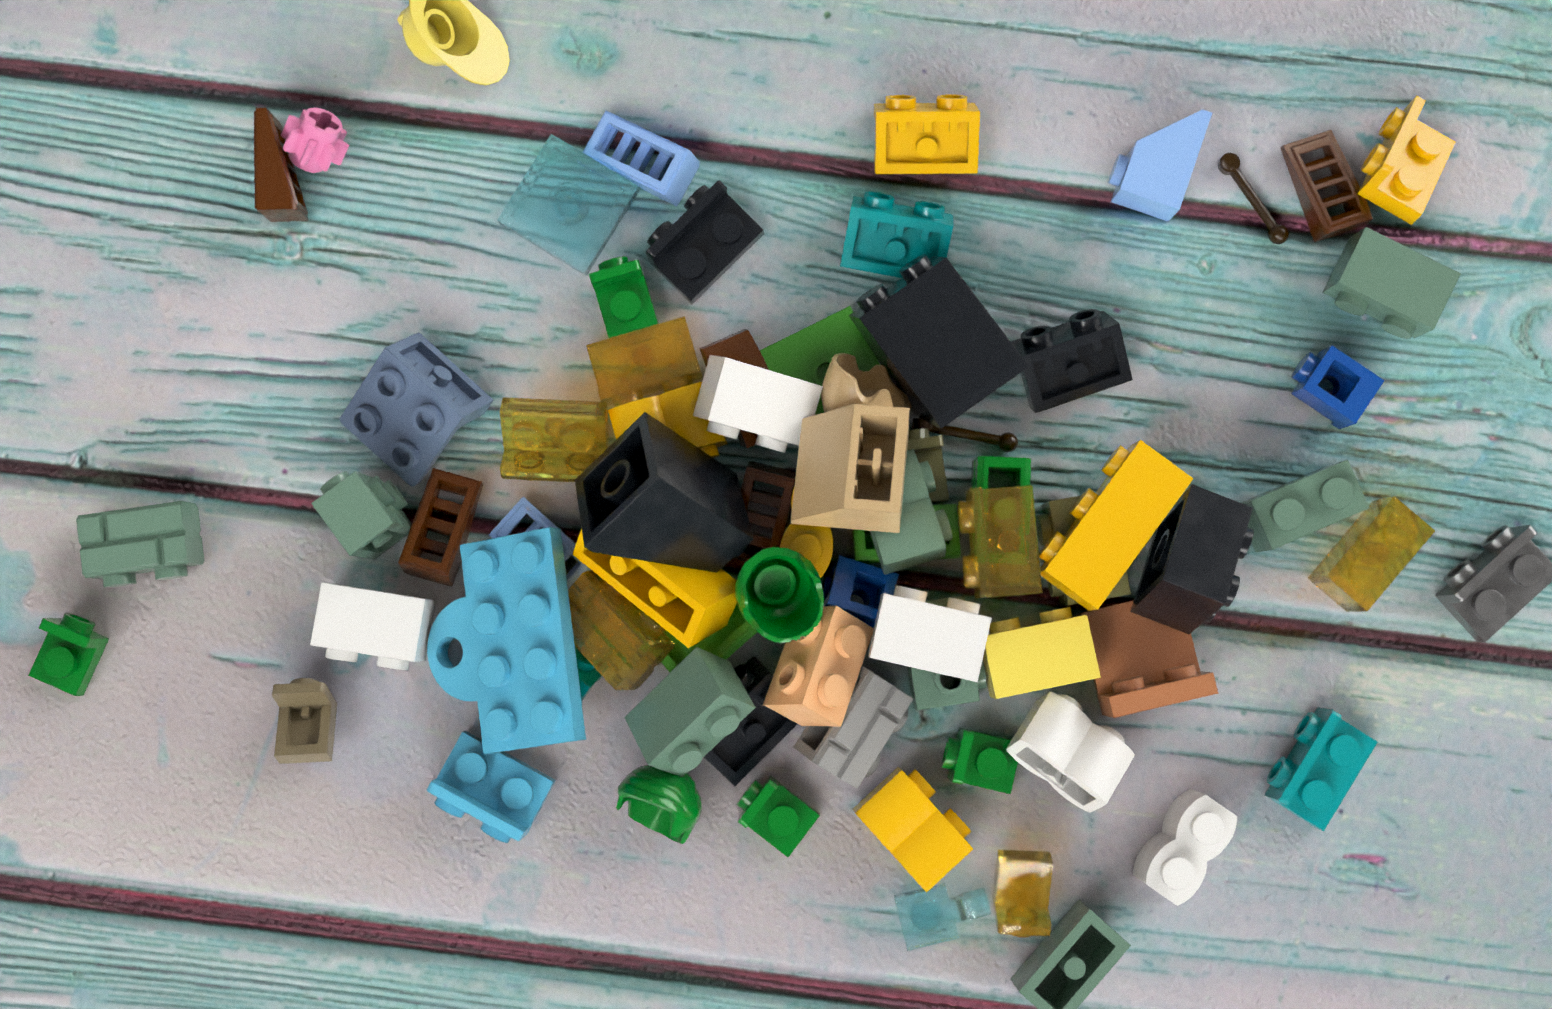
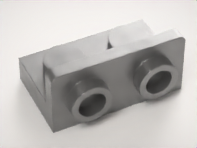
(1496, 583)

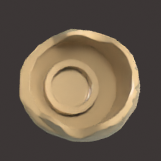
(848, 385)

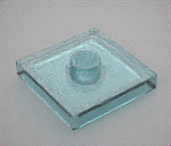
(568, 205)

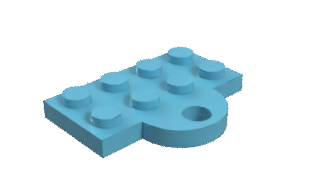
(513, 642)

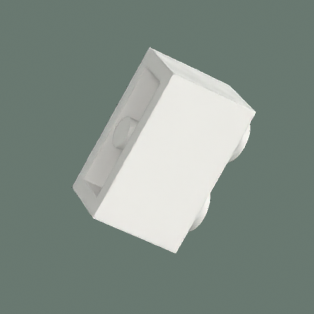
(755, 401)
(372, 624)
(930, 635)

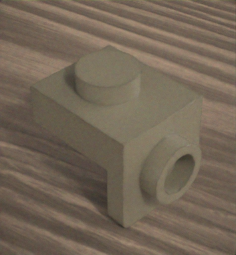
(304, 721)

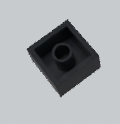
(1194, 560)

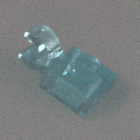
(932, 915)

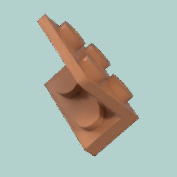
(1143, 663)

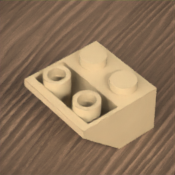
(852, 468)

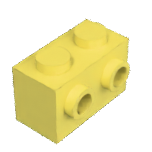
(1039, 654)

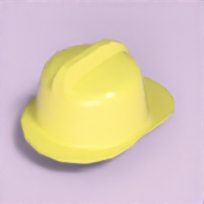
(455, 36)

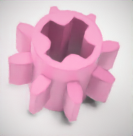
(314, 140)

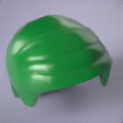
(780, 594)
(661, 801)

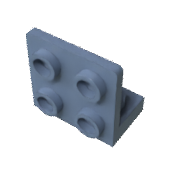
(413, 406)

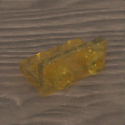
(644, 362)
(551, 438)
(1001, 541)

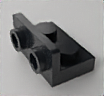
(702, 241)
(1072, 359)
(756, 732)

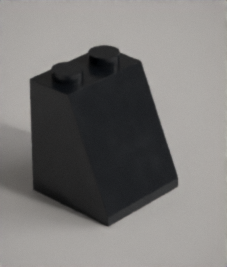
(936, 340)
(662, 501)

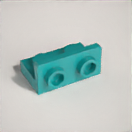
(889, 235)
(1319, 767)

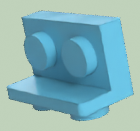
(491, 789)

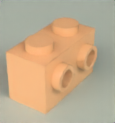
(820, 670)

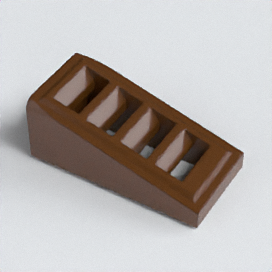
(275, 178)
(1314, 208)
(773, 476)
(416, 541)

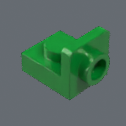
(623, 296)
(68, 653)
(979, 761)
(776, 814)

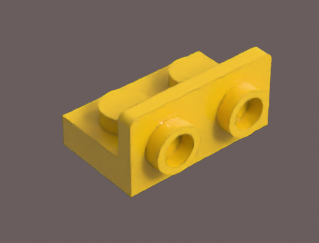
(926, 136)
(1406, 163)

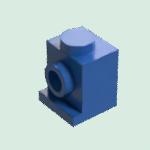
(1352, 386)
(852, 577)

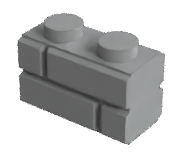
(870, 720)

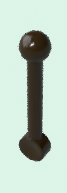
(1229, 165)
(1007, 441)

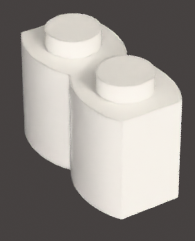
(1071, 751)
(1190, 836)

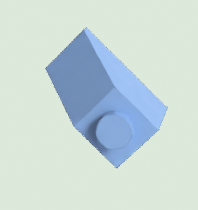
(1159, 167)

